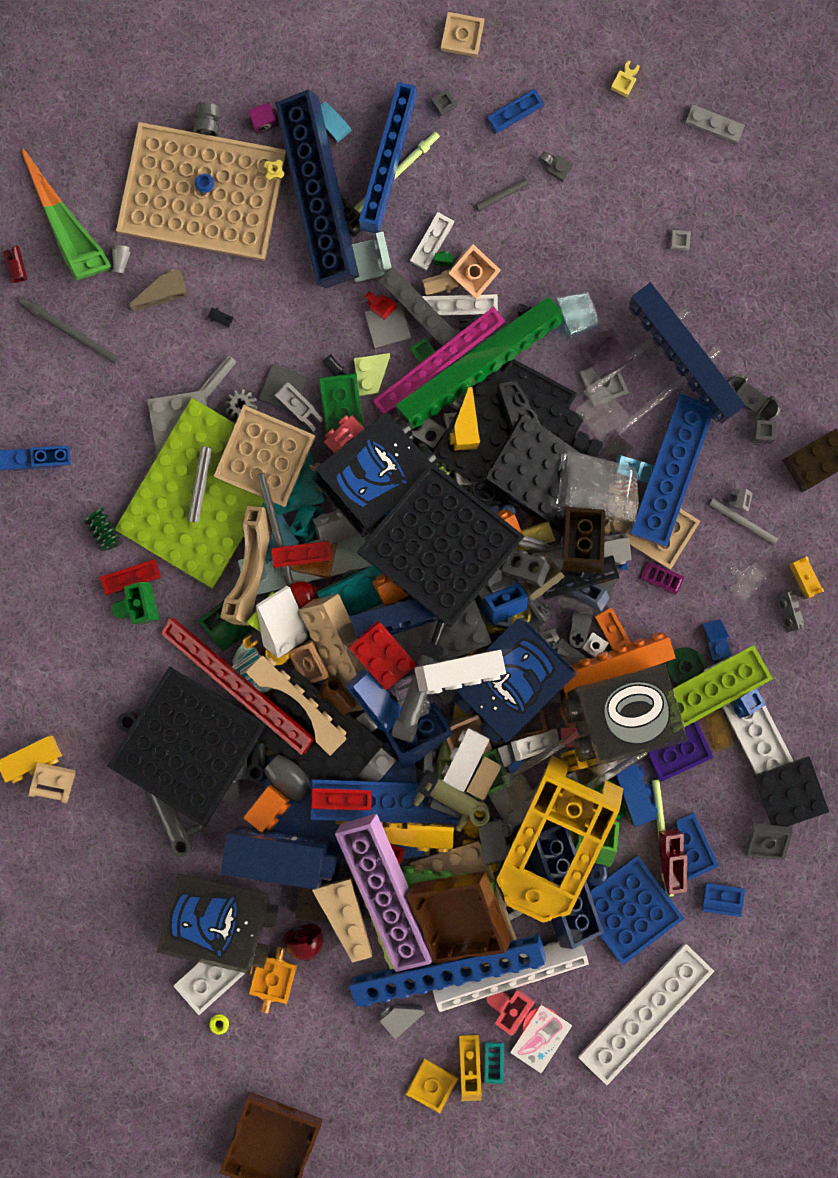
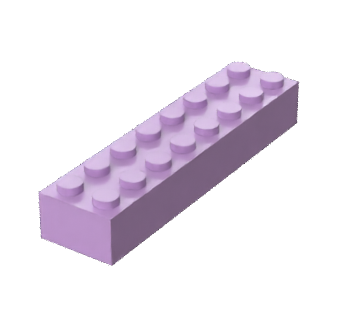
(383, 890)

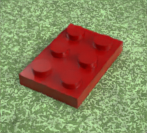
(382, 655)

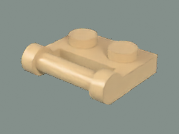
(53, 777)

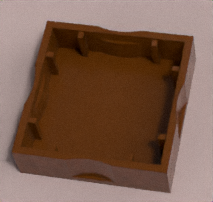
(459, 917)
(270, 1140)

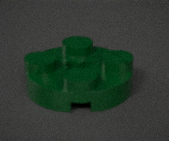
(689, 656)

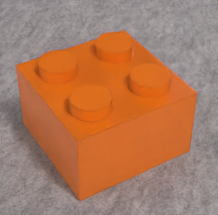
(267, 808)

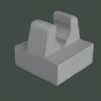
(743, 499)

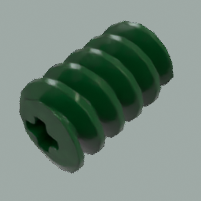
(102, 531)

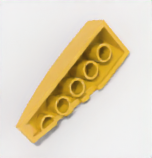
(419, 835)

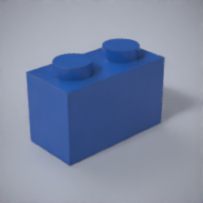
(505, 603)

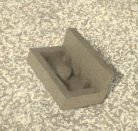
(553, 577)

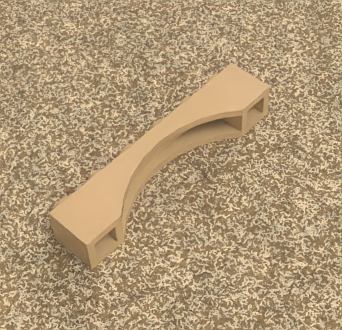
(240, 602)
(326, 734)

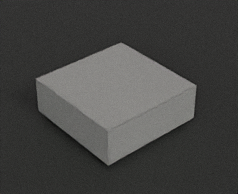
(680, 240)

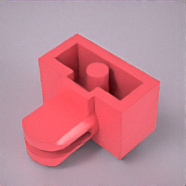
(345, 433)
(512, 1009)

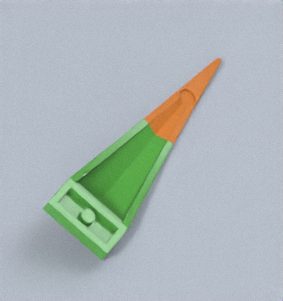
(77, 247)

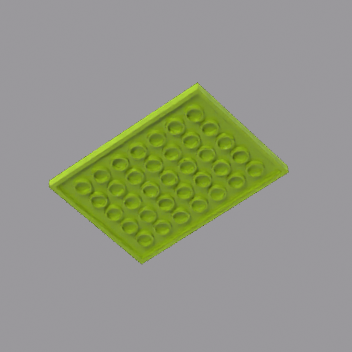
(162, 503)

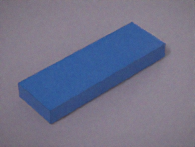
(515, 111)

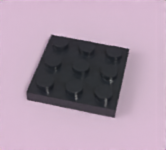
(791, 793)

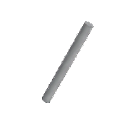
(742, 521)

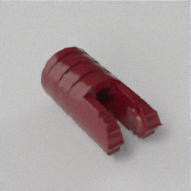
(15, 265)

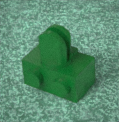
(138, 604)

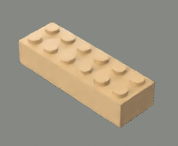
(332, 633)

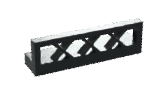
(576, 577)

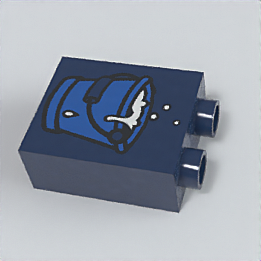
(531, 681)
(278, 857)

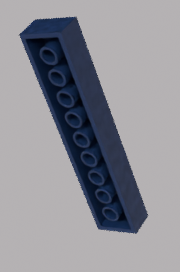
(317, 189)

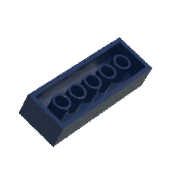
(551, 860)

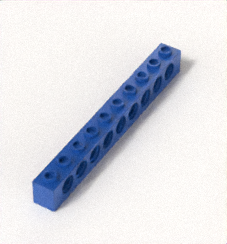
(364, 996)

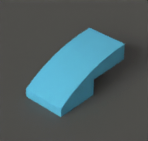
(334, 124)
(643, 469)

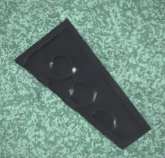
(515, 402)

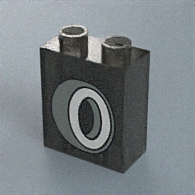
(624, 716)

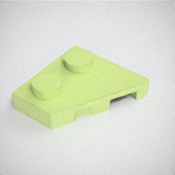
(370, 373)

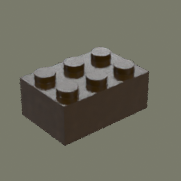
(814, 461)
(583, 540)
(309, 907)

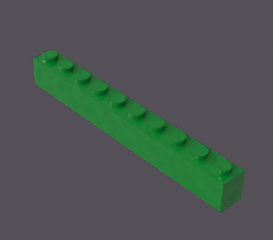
(480, 363)

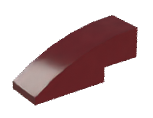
(673, 860)

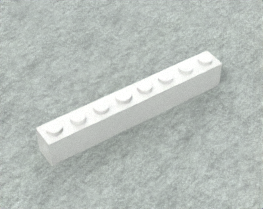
(557, 961)

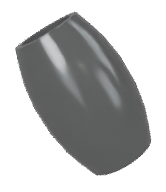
(287, 778)

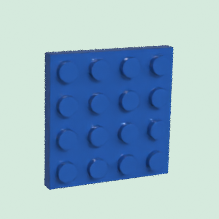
(633, 909)

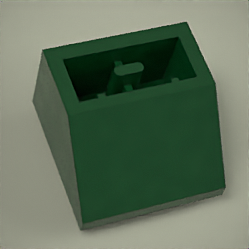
(220, 630)

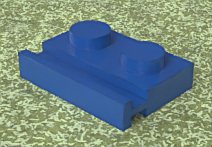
(723, 899)

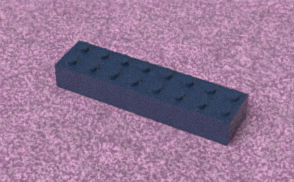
(685, 353)

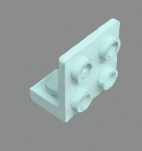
(372, 258)

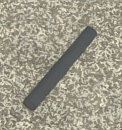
(502, 194)

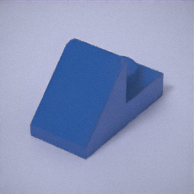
(716, 639)

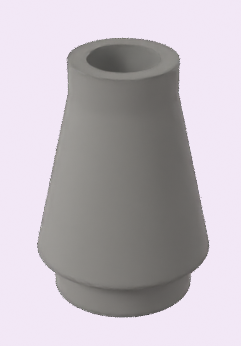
(120, 257)

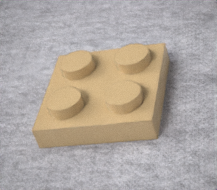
(462, 34)

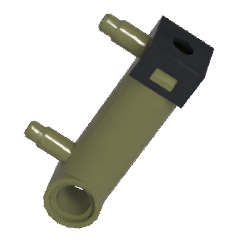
(453, 798)

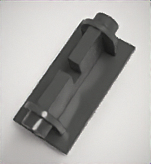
(792, 619)

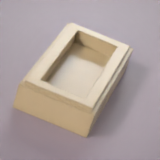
(483, 778)

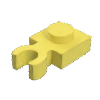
(624, 81)

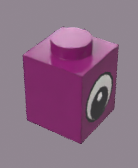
(263, 117)

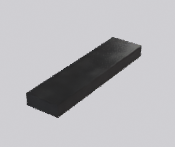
(540, 383)

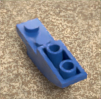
(35, 458)

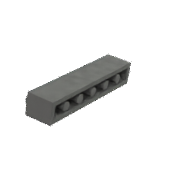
(419, 307)

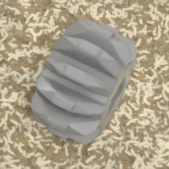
(234, 403)

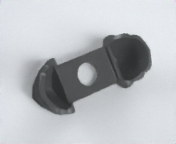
(764, 407)

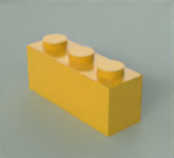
(25, 760)

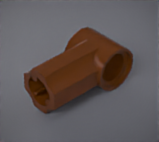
(333, 692)

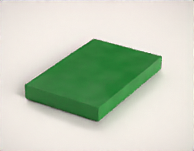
(339, 399)

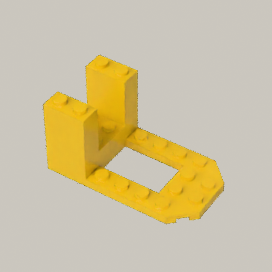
(575, 809)

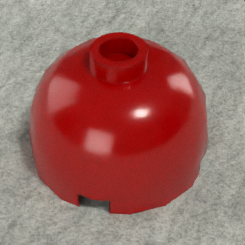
(303, 592)

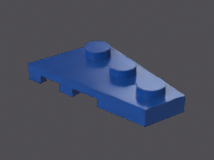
(699, 854)

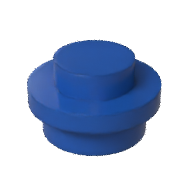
(204, 183)

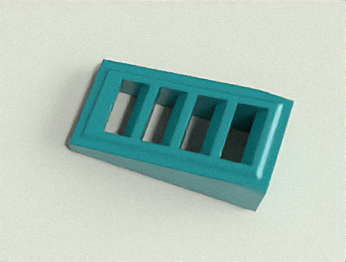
(494, 1080)

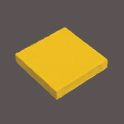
(431, 1085)

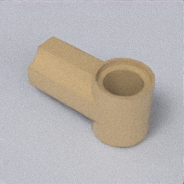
(440, 284)

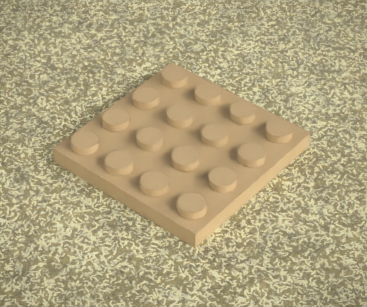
(266, 446)

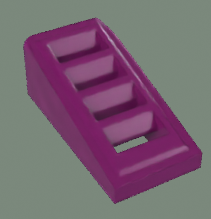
(666, 587)

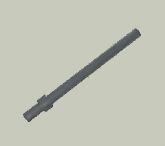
(37, 310)
(274, 523)

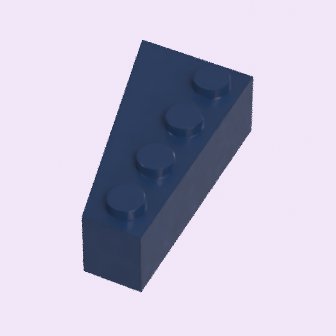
(395, 618)

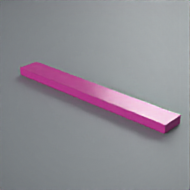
(439, 360)

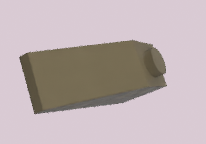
(164, 289)

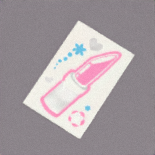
(541, 1039)

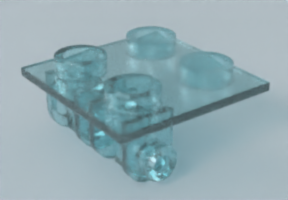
(578, 313)

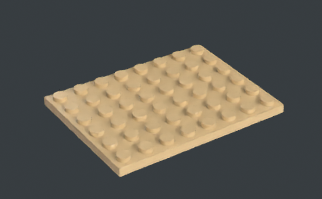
(168, 208)

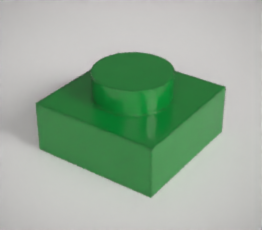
(443, 259)
(422, 350)

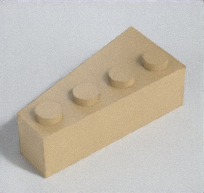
(344, 913)

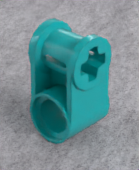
(304, 522)

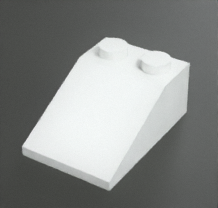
(281, 622)

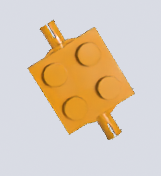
(273, 981)

